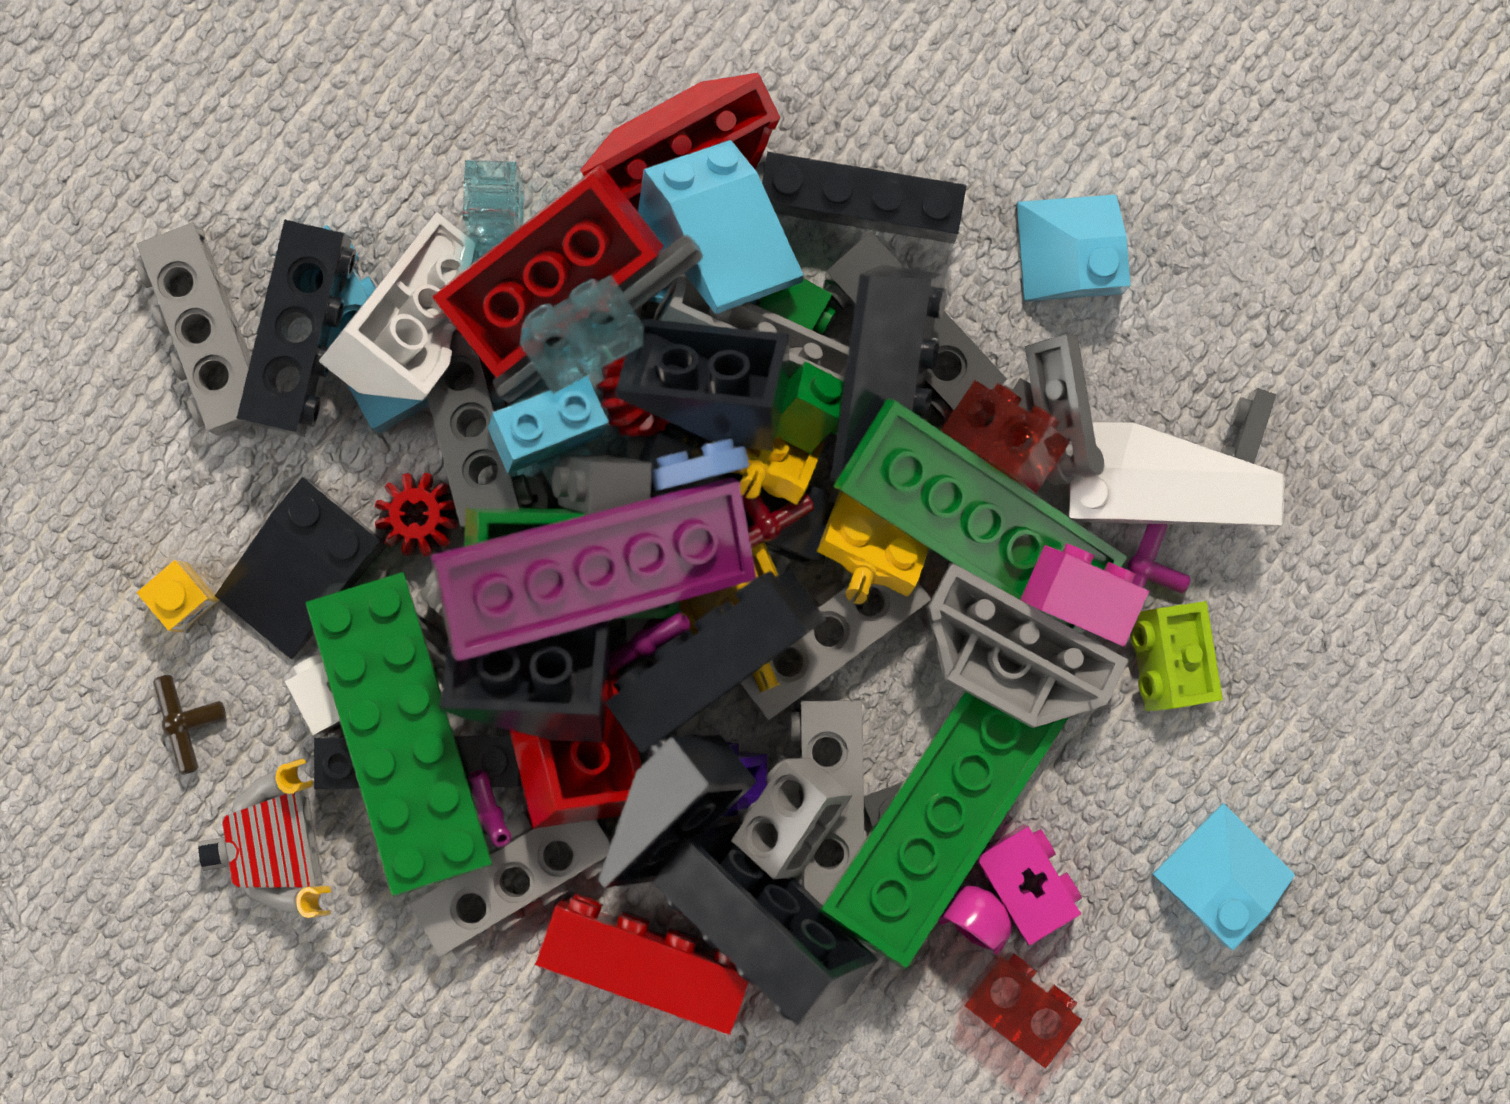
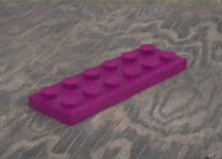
(593, 568)

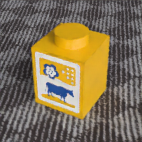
(177, 596)

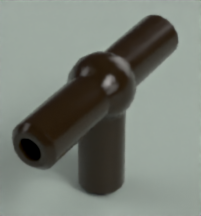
(178, 723)

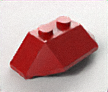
(688, 122)

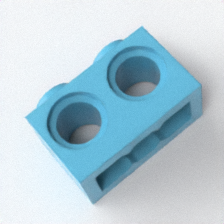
(547, 425)

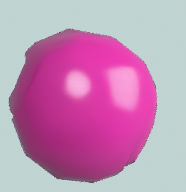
(979, 917)

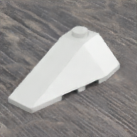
(400, 333)
(1173, 481)

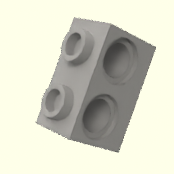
(798, 825)

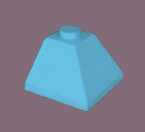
(1072, 248)
(1225, 877)

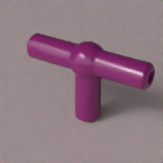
(1146, 568)
(648, 640)
(489, 813)

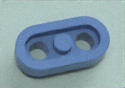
(717, 460)

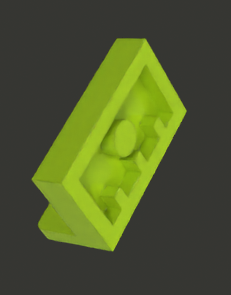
(1176, 657)

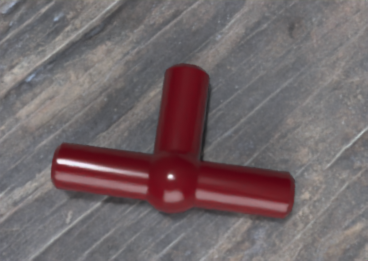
(769, 525)

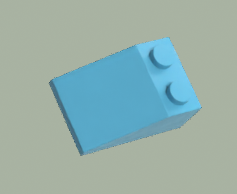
(727, 212)

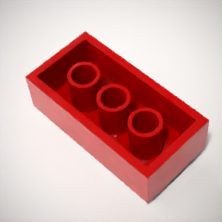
(573, 239)
(577, 778)
(642, 963)

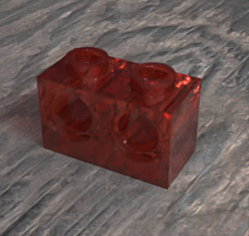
(1003, 438)
(1015, 1017)

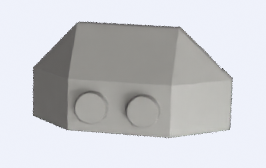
(1017, 653)

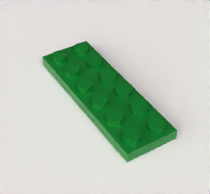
(959, 503)
(398, 734)
(936, 827)

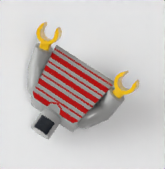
(272, 844)

